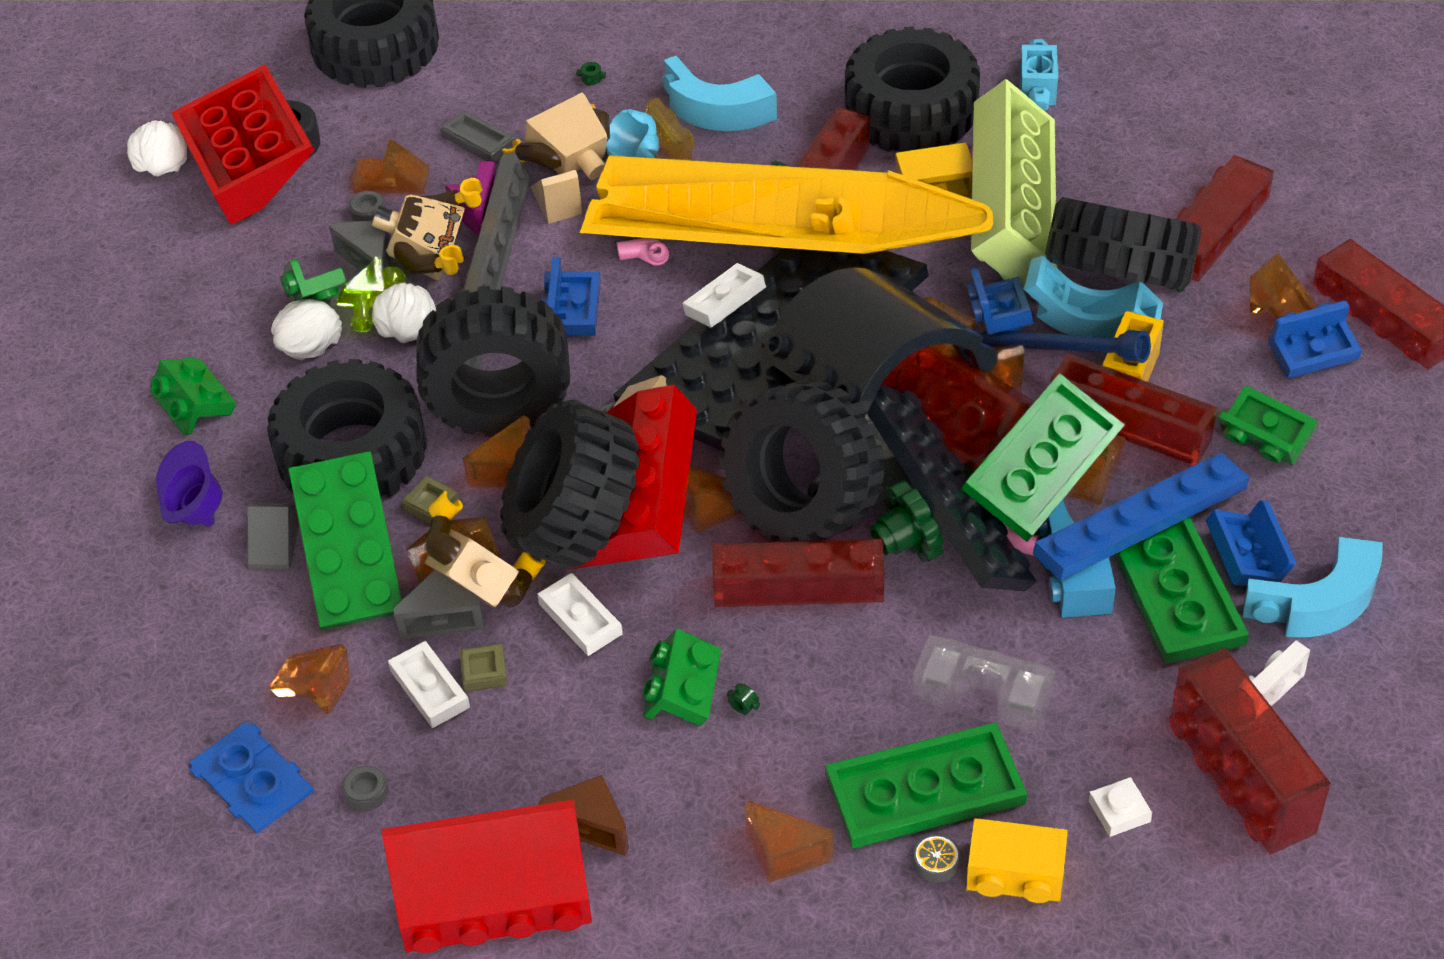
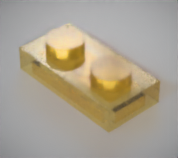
(671, 134)

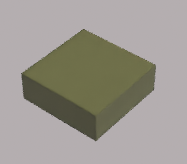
(423, 495)
(483, 667)

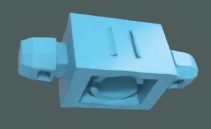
(1039, 73)

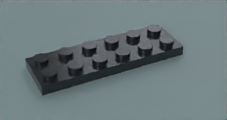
(939, 480)

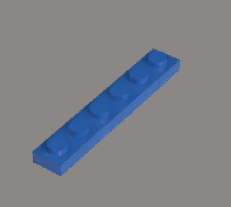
(1140, 516)

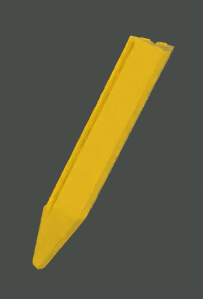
(776, 206)

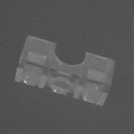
(953, 668)

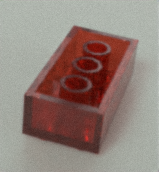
(961, 400)
(1248, 751)

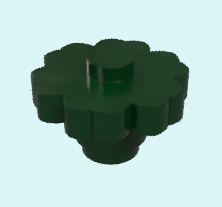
(907, 524)

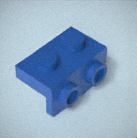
(573, 298)
(999, 304)
(1313, 339)
(1251, 544)

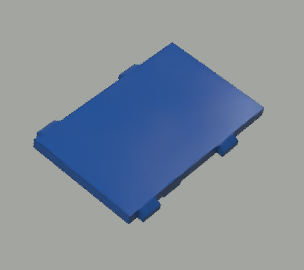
(251, 777)

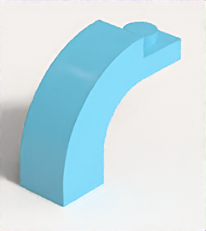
(718, 106)
(1084, 310)
(1321, 605)

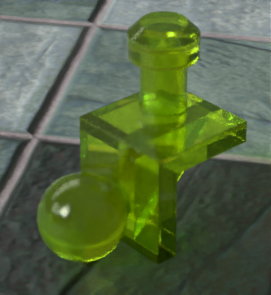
(365, 288)

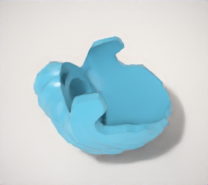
(633, 135)

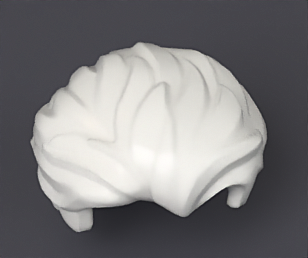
(157, 148)
(401, 311)
(306, 328)

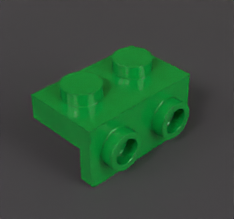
(318, 288)
(189, 391)
(1268, 425)
(681, 677)

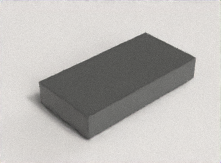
(477, 136)

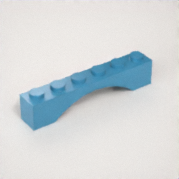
(1086, 591)

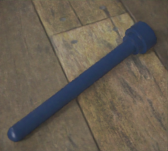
(1131, 346)

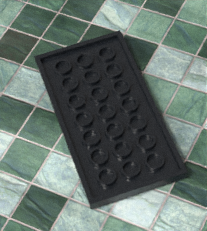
(723, 363)

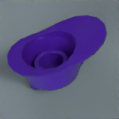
(187, 486)

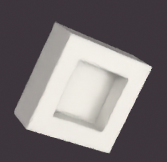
(1120, 807)

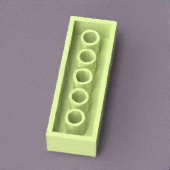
(1013, 178)

